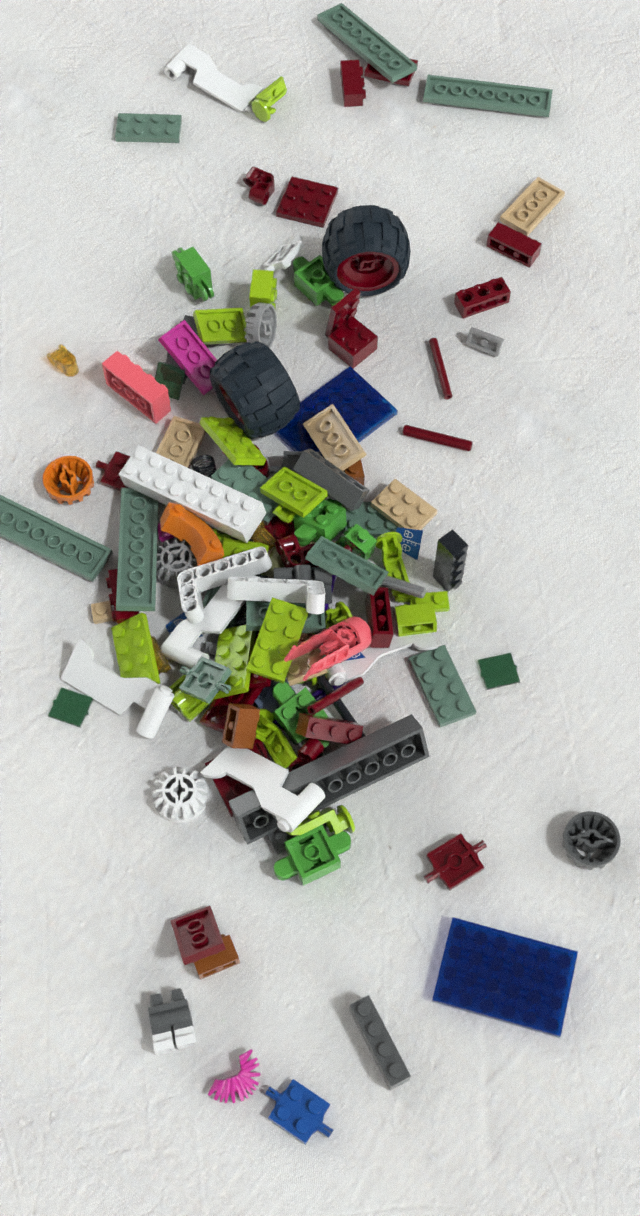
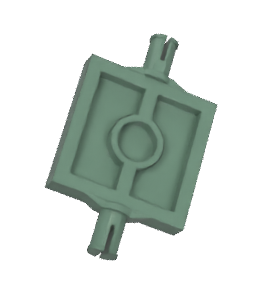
(205, 680)

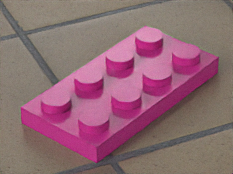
(190, 355)

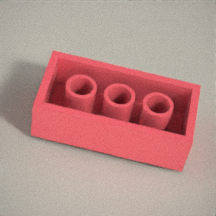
(136, 386)

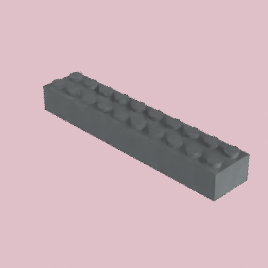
(340, 773)

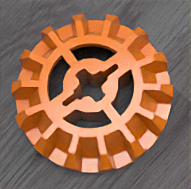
(60, 471)

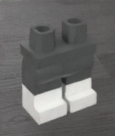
(169, 1015)

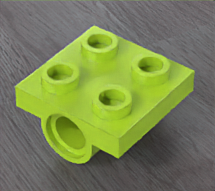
(184, 703)

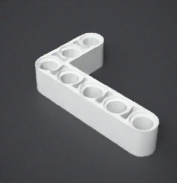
(215, 574)
(288, 590)

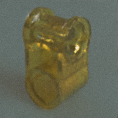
(64, 361)

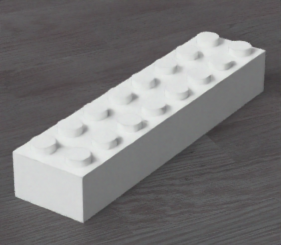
(208, 499)

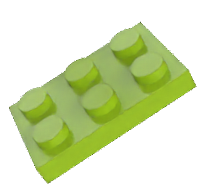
(220, 325)
(293, 492)

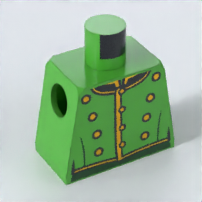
(359, 541)

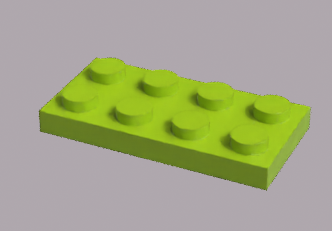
(232, 441)
(277, 635)
(135, 649)
(234, 652)

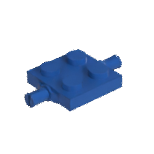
(299, 1111)

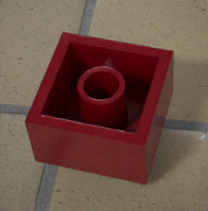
(352, 342)

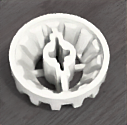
(185, 808)

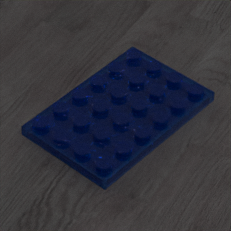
(354, 399)
(505, 977)

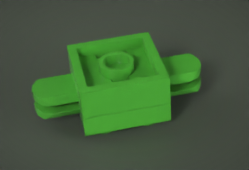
(193, 273)
(314, 282)
(324, 520)
(290, 707)
(312, 855)

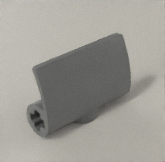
(306, 572)

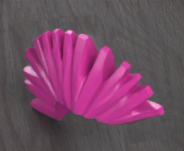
(237, 1082)

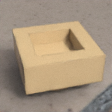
(101, 612)

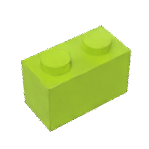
(416, 619)

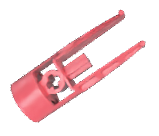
(338, 642)

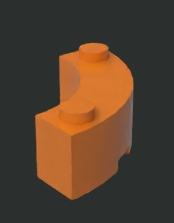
(191, 528)

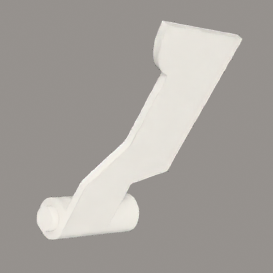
(210, 79)
(216, 618)
(355, 668)
(118, 692)
(267, 782)

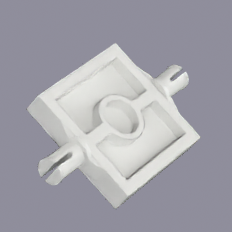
(285, 254)

